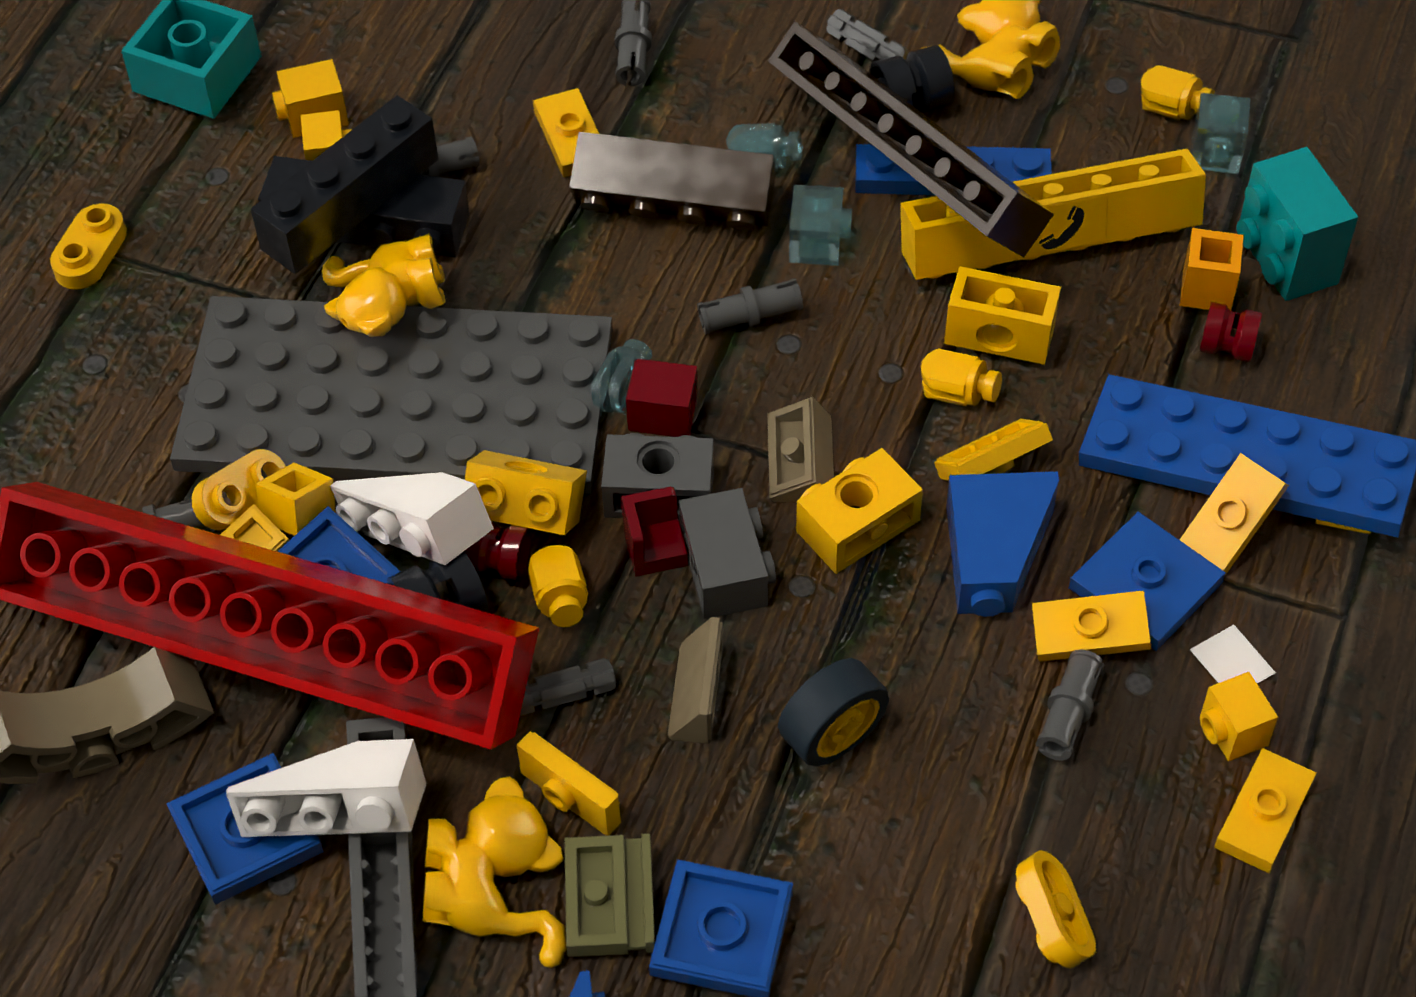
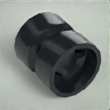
(921, 80)
(457, 578)

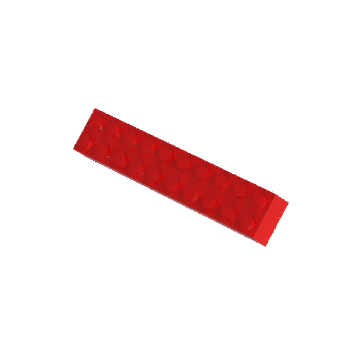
(265, 613)

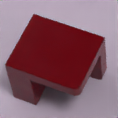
(662, 398)
(653, 531)

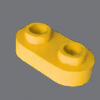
(95, 238)
(238, 483)
(1055, 910)

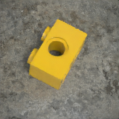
(1002, 315)
(528, 491)
(845, 534)

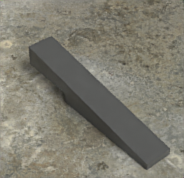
(382, 894)

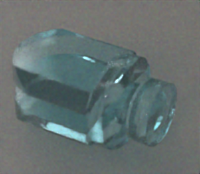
(766, 139)
(613, 378)

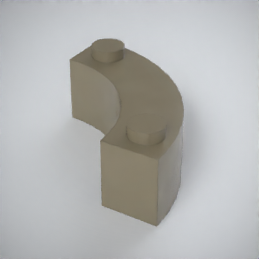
(93, 722)

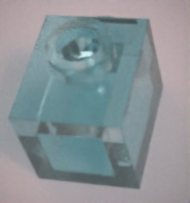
(1220, 132)
(818, 224)

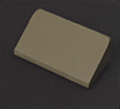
(799, 449)
(697, 684)

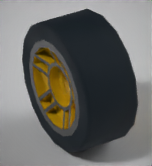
(833, 712)

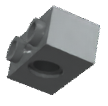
(635, 460)

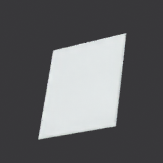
(1231, 655)

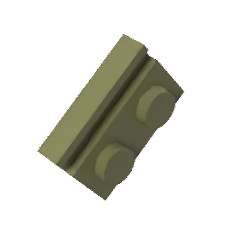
(608, 895)

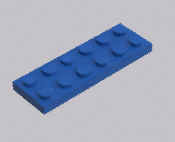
(1195, 438)

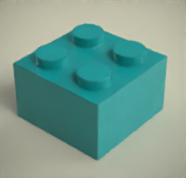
(192, 54)
(1296, 223)

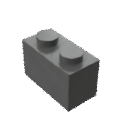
(725, 552)

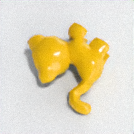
(1010, 45)
(384, 285)
(502, 840)

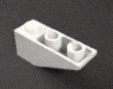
(419, 513)
(339, 792)

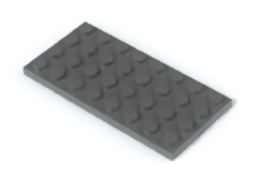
(393, 402)

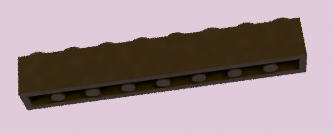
(912, 140)

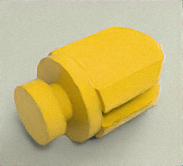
(1171, 92)
(958, 378)
(558, 584)

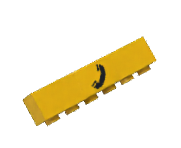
(1088, 209)

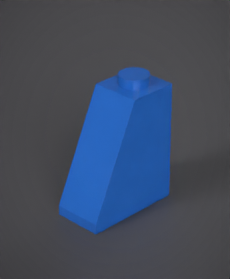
(996, 535)

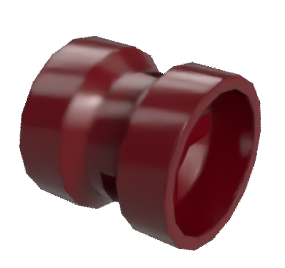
(1218, 330)
(502, 551)

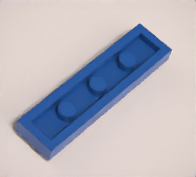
(882, 176)

